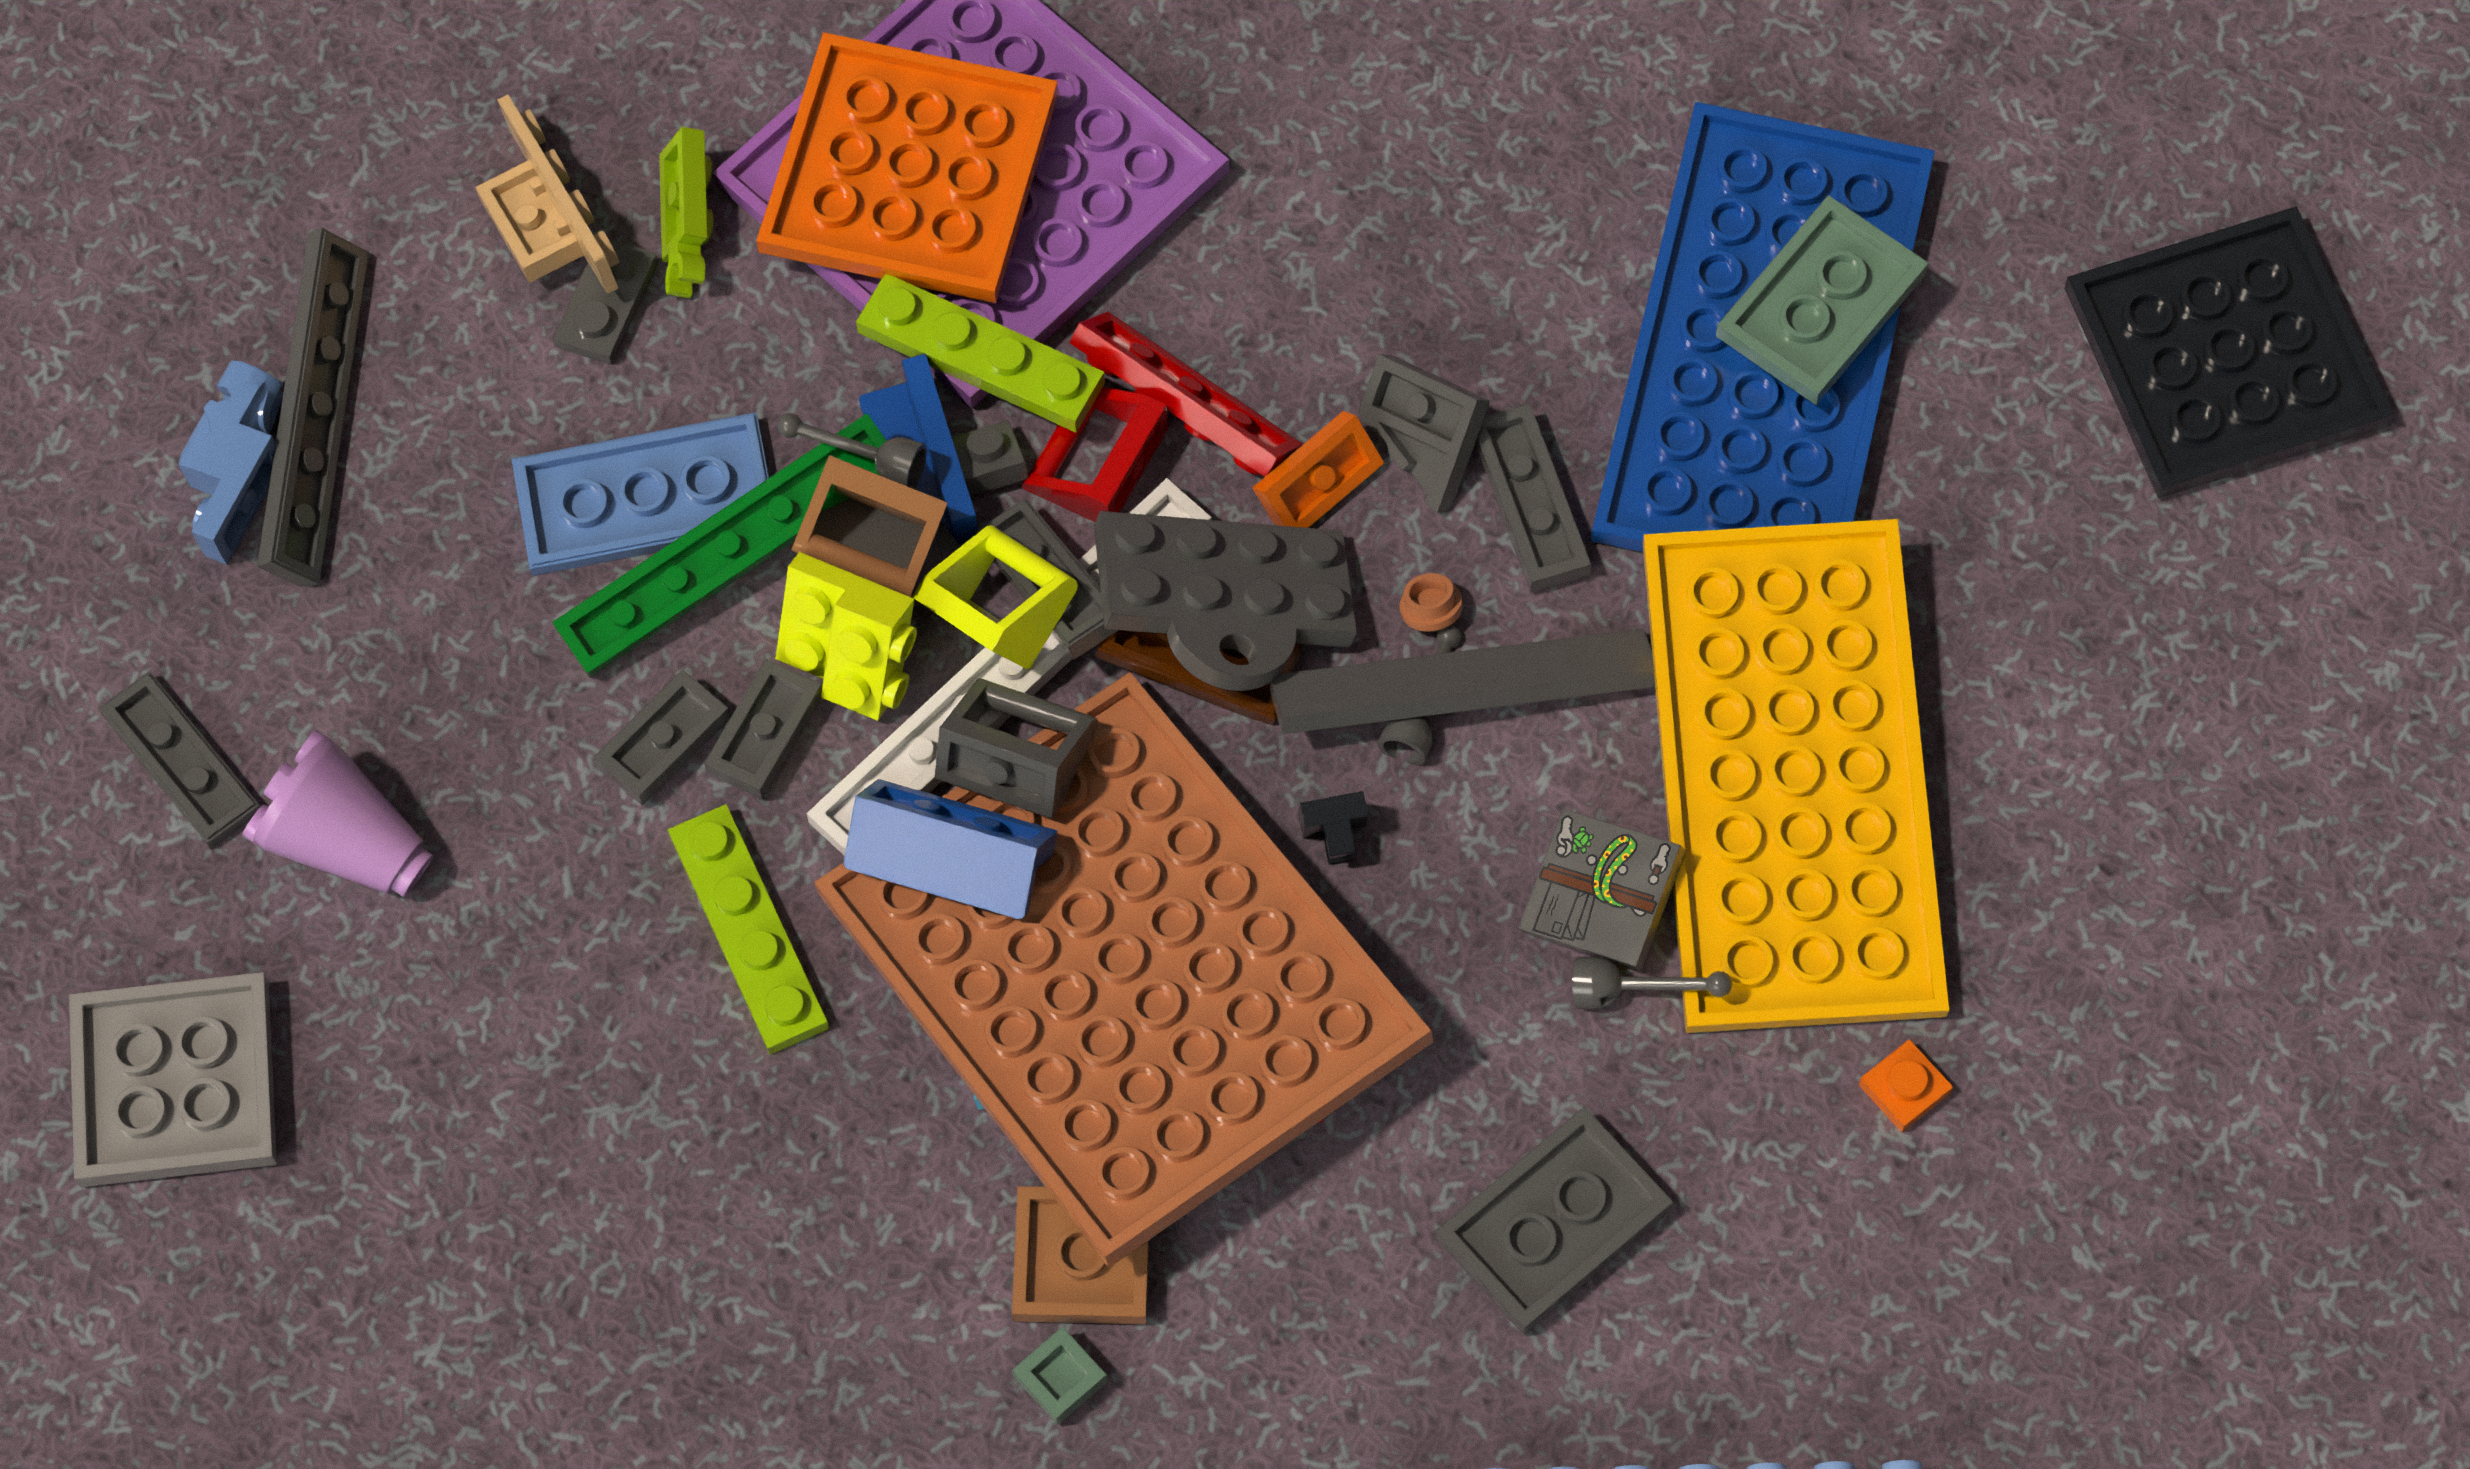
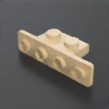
(537, 214)

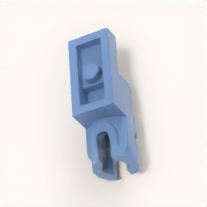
(232, 457)

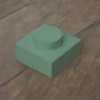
(1059, 1375)

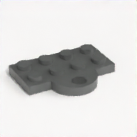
(1225, 589)

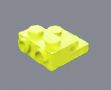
(847, 635)

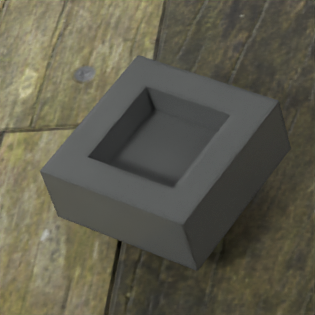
(990, 458)

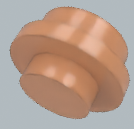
(1430, 602)

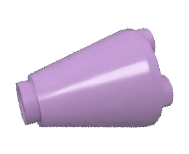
(337, 822)

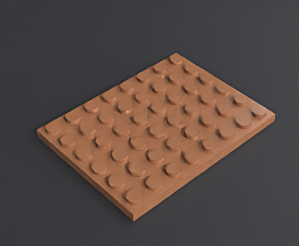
(1160, 999)

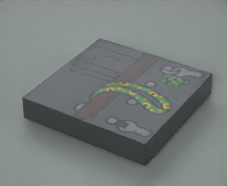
(1602, 889)

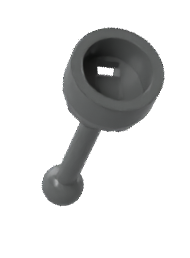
(895, 459)
(1417, 730)
(1599, 983)

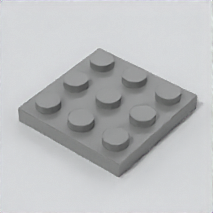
(172, 1079)

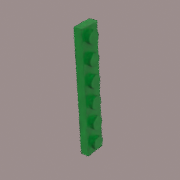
(705, 557)

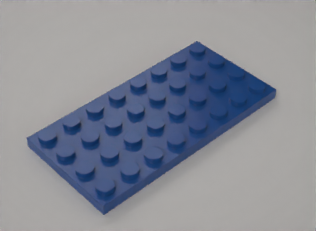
(1702, 426)

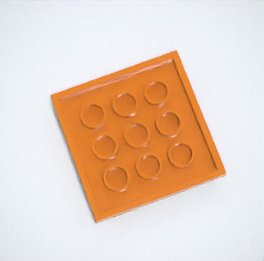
(908, 167)

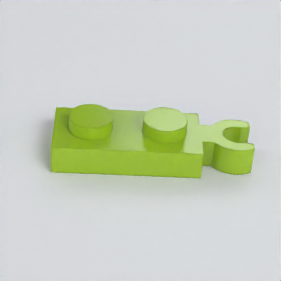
(683, 209)

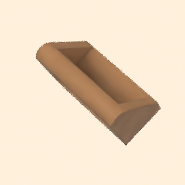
(881, 495)

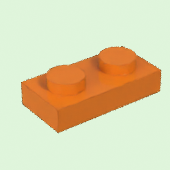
(1319, 473)

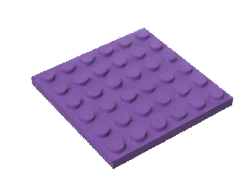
(1105, 180)

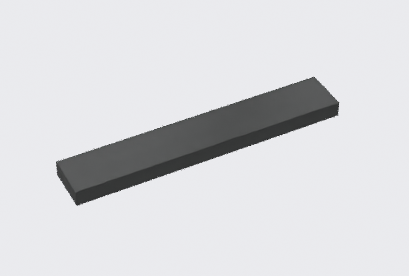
(313, 409)
(1462, 681)

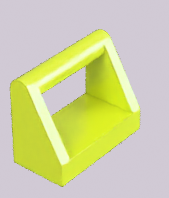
(1023, 631)

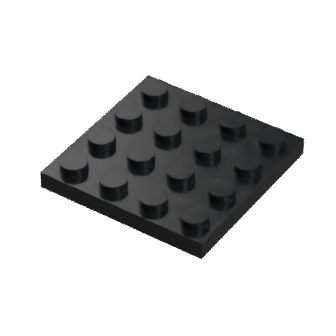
(2228, 352)

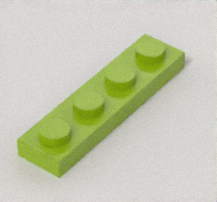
(981, 352)
(748, 929)

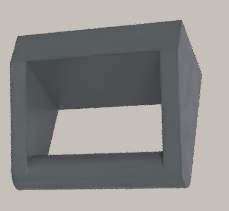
(1006, 764)

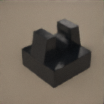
(1333, 820)

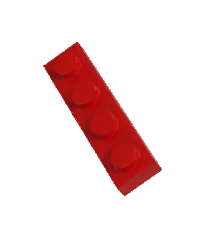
(1201, 404)

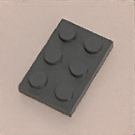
(1553, 1220)

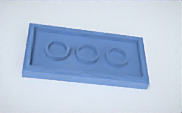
(633, 491)

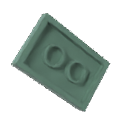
(1822, 299)

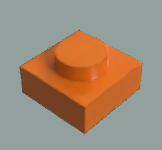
(1905, 1085)

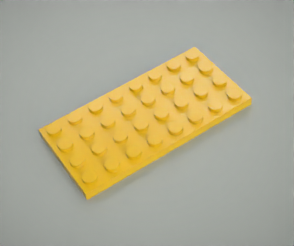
(1794, 775)

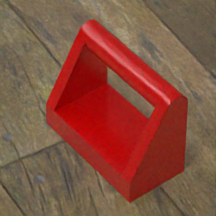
(1122, 469)

